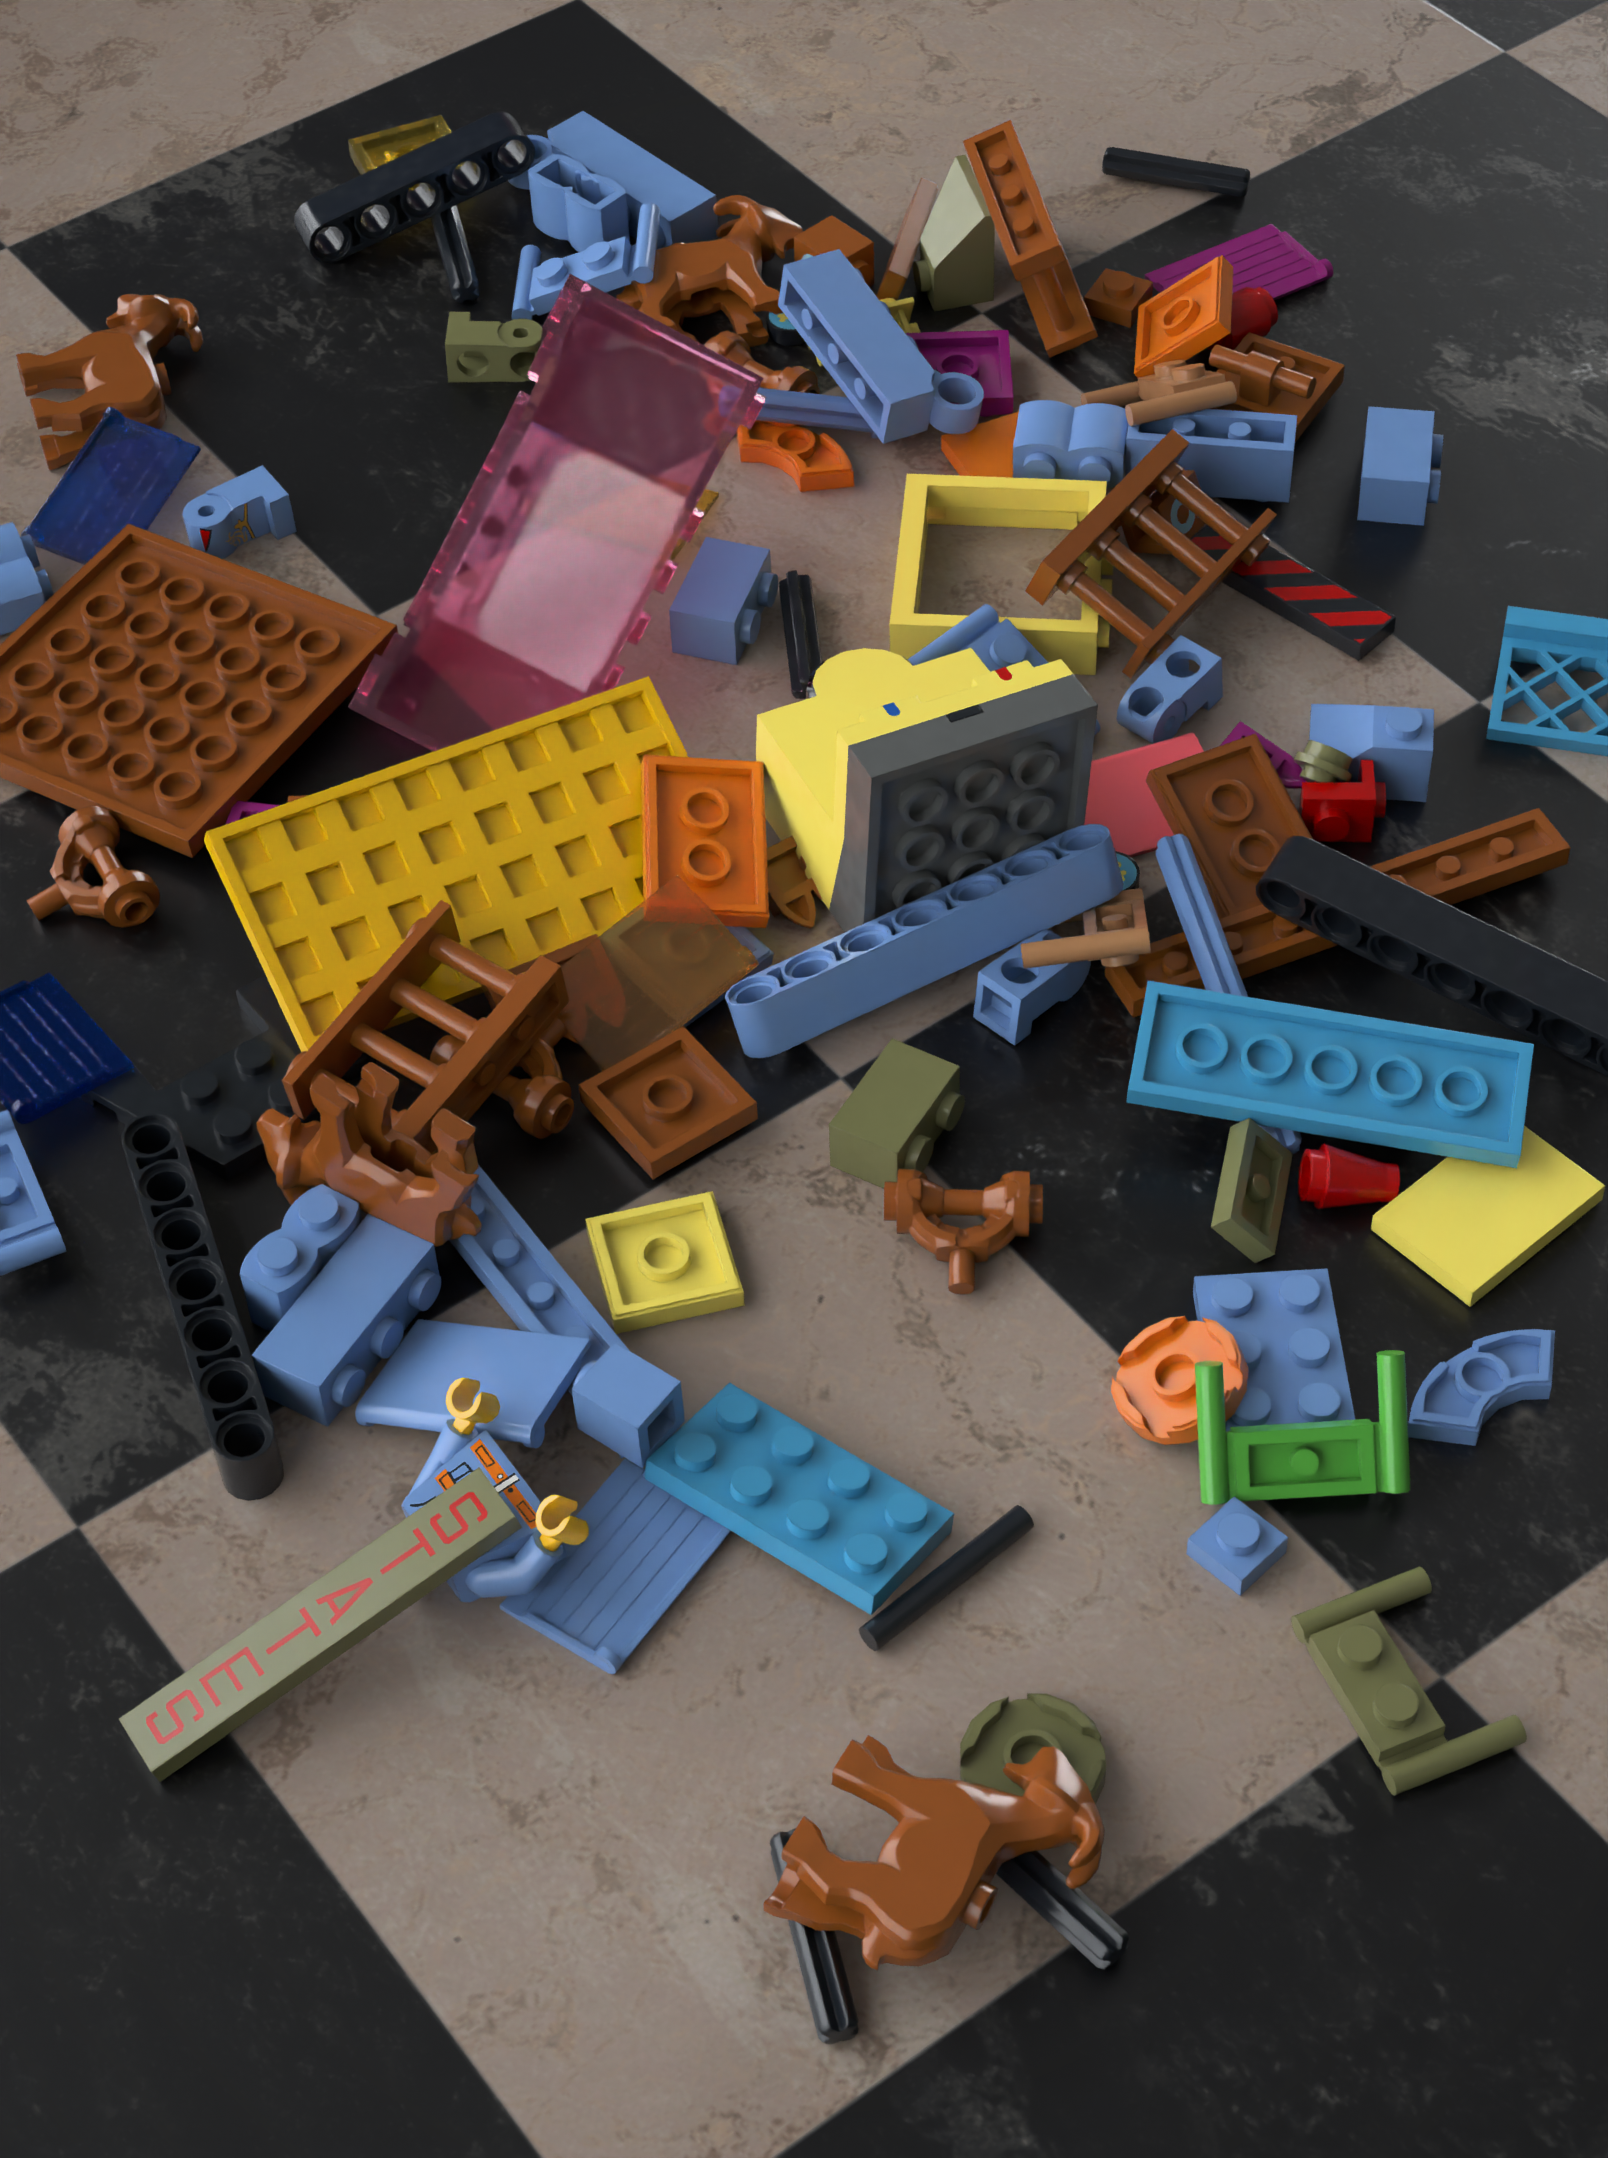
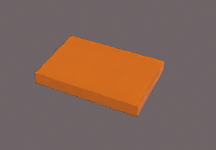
(710, 830)

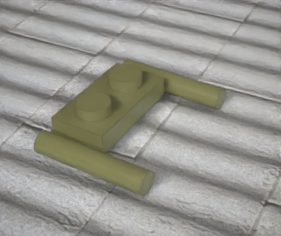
(1383, 1693)

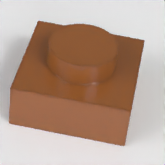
(1117, 297)

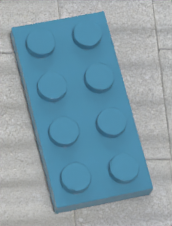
(799, 1497)

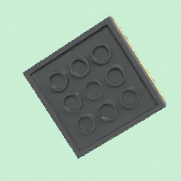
(922, 772)

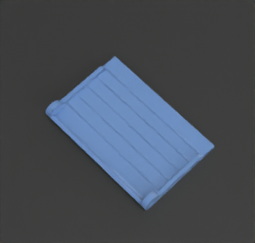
(518, 1367)
(624, 1574)

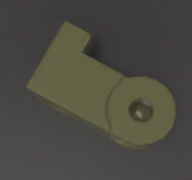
(490, 349)

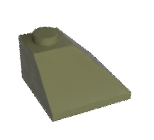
(957, 244)

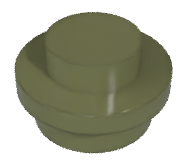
(1323, 763)

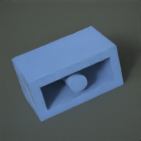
(1398, 466)
(722, 601)

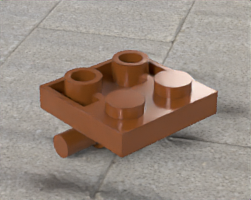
(1277, 378)

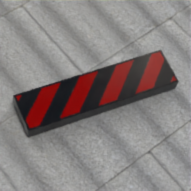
(1305, 597)

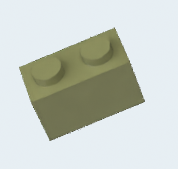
(895, 1114)

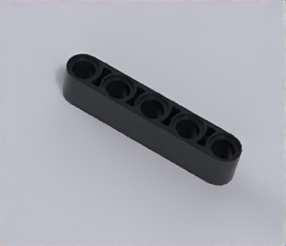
(390, 183)

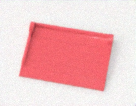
(1122, 798)

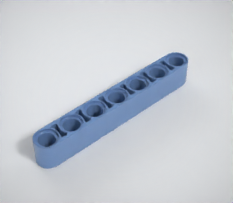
(924, 940)

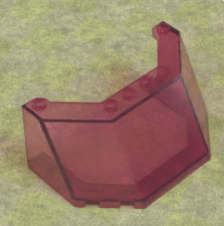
(563, 525)

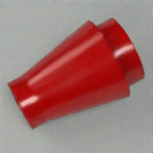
(1344, 1178)

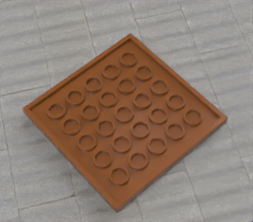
(172, 685)

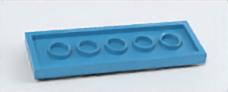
(1331, 1074)

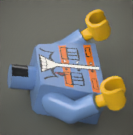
(529, 1553)

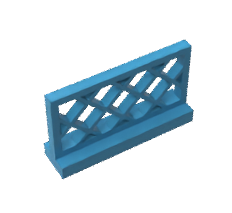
(1559, 646)

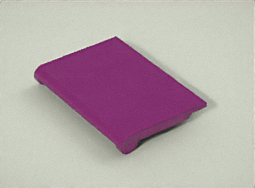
(1258, 260)

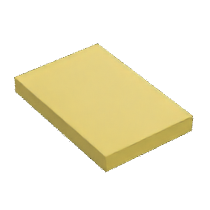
(1484, 1220)

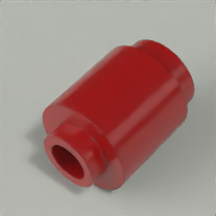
(1251, 312)

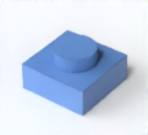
(1237, 1545)

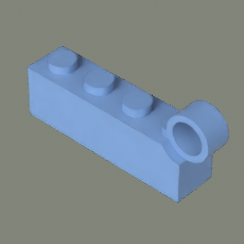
(683, 203)
(871, 352)

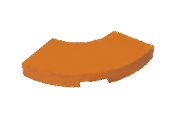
(809, 458)

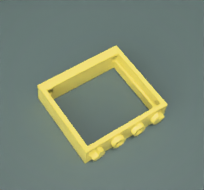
(995, 504)

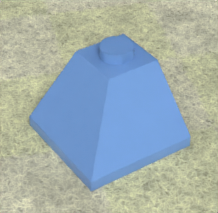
(1392, 737)

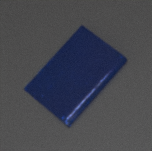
(113, 481)
(50, 1049)

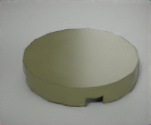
(1019, 1730)

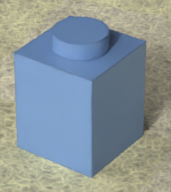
(627, 1404)

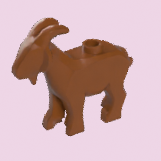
(719, 273)
(112, 368)
(372, 1163)
(939, 1856)

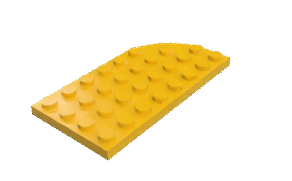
(513, 829)

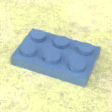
(1288, 1342)

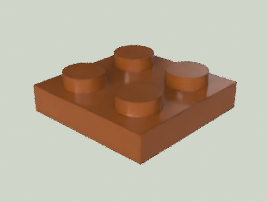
(668, 1102)

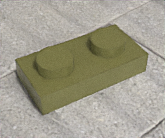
(1252, 1190)

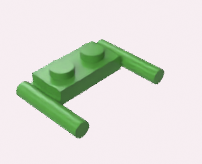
(1307, 1456)

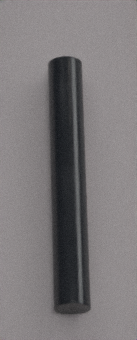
(946, 1578)

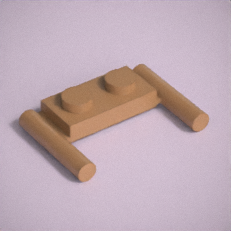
(1167, 393)
(1112, 933)

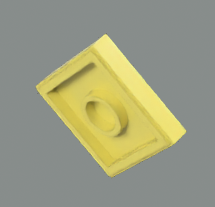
(664, 1262)

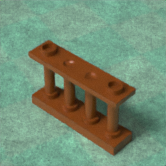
(1030, 238)
(1130, 505)
(490, 1045)

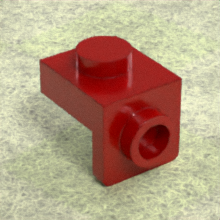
(1343, 808)

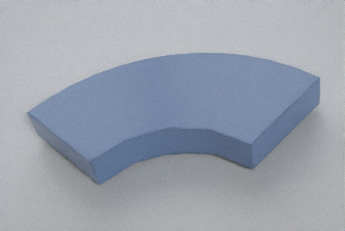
(1479, 1381)

